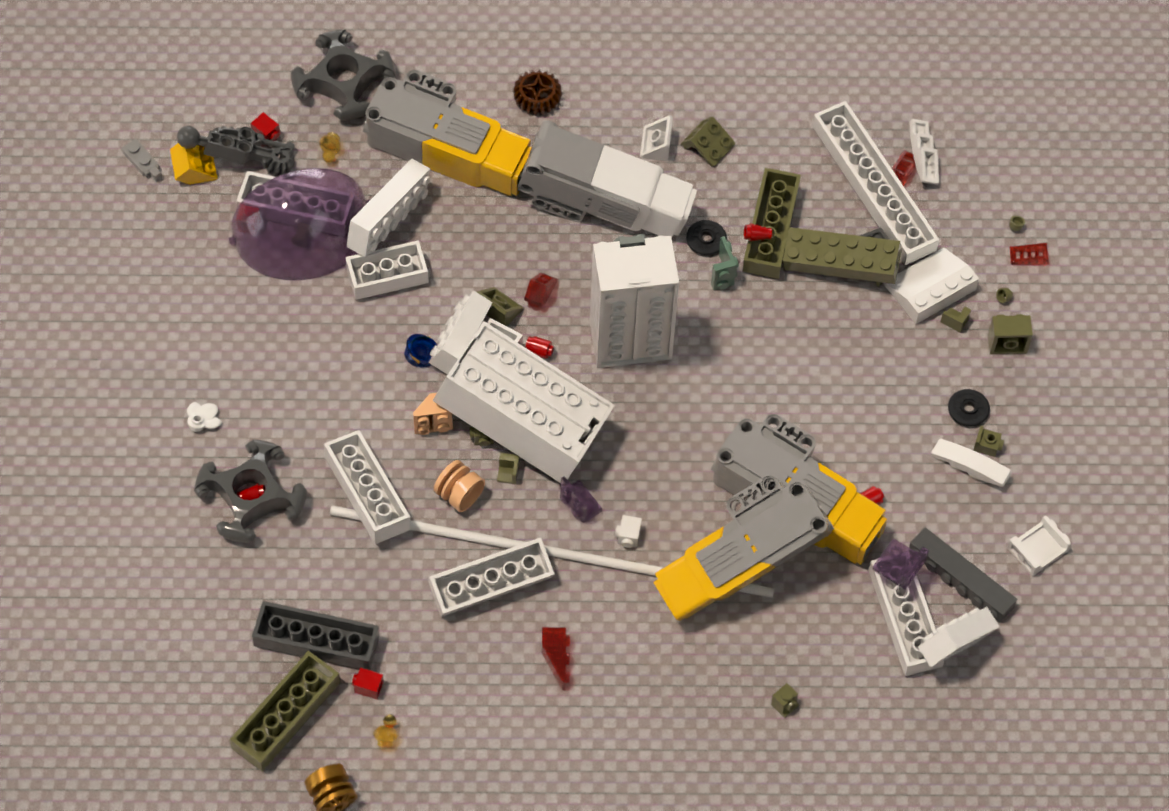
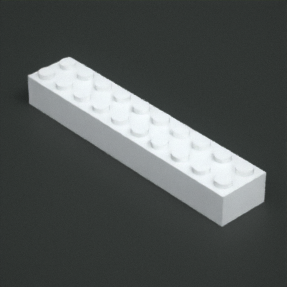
(875, 181)

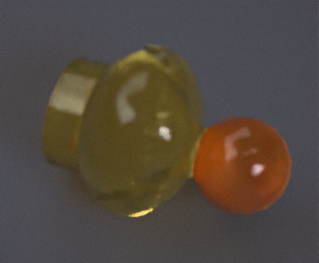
(330, 146)
(385, 733)

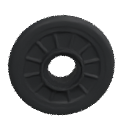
(701, 228)
(974, 398)

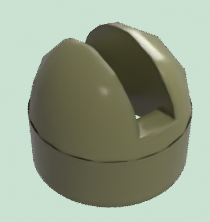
(1016, 223)
(1004, 292)

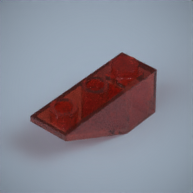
(554, 652)

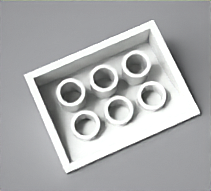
(932, 284)

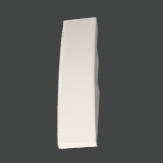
(923, 151)
(974, 463)

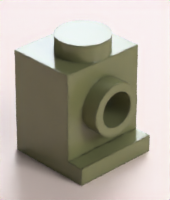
(988, 442)
(785, 700)

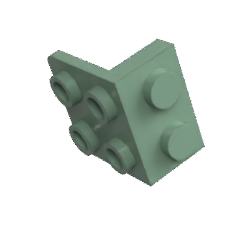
(724, 273)

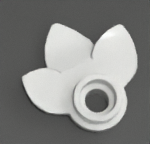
(202, 416)

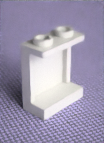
(1039, 546)

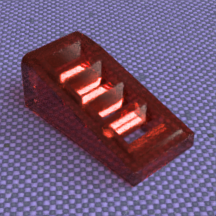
(903, 168)
(1037, 260)

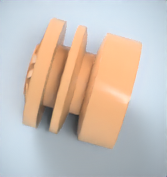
(459, 485)

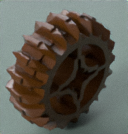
(526, 89)

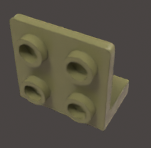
(709, 140)

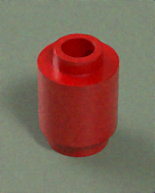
(540, 346)
(874, 494)

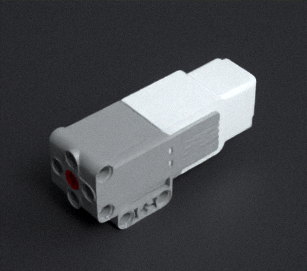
(582, 176)

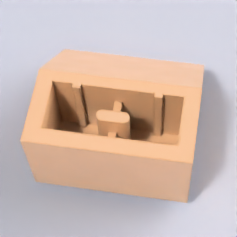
(431, 417)

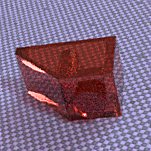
(540, 289)

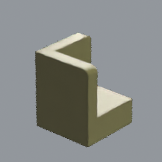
(956, 319)
(508, 468)

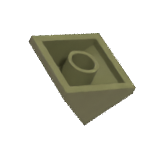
(503, 307)

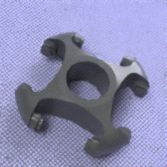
(342, 58)
(252, 471)

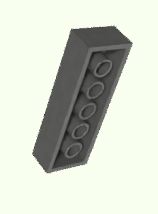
(324, 635)

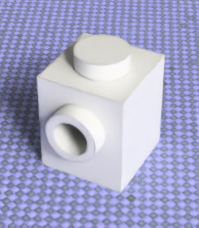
(628, 531)

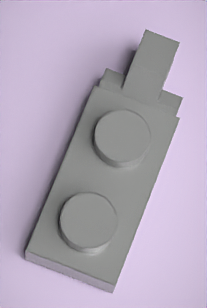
(142, 159)

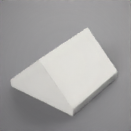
(657, 139)

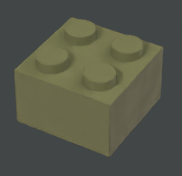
(1010, 334)

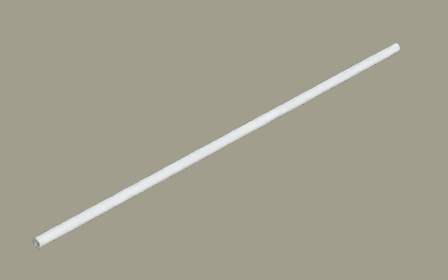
(551, 551)

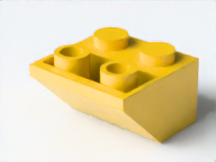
(192, 165)

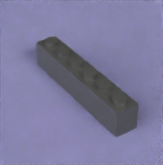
(964, 575)

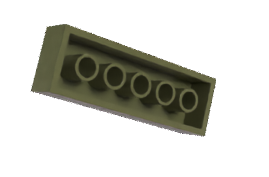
(774, 211)
(842, 255)
(285, 711)

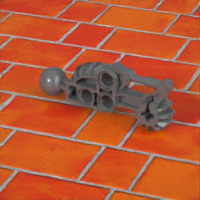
(240, 146)

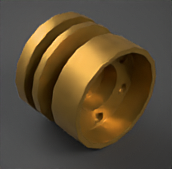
(330, 788)

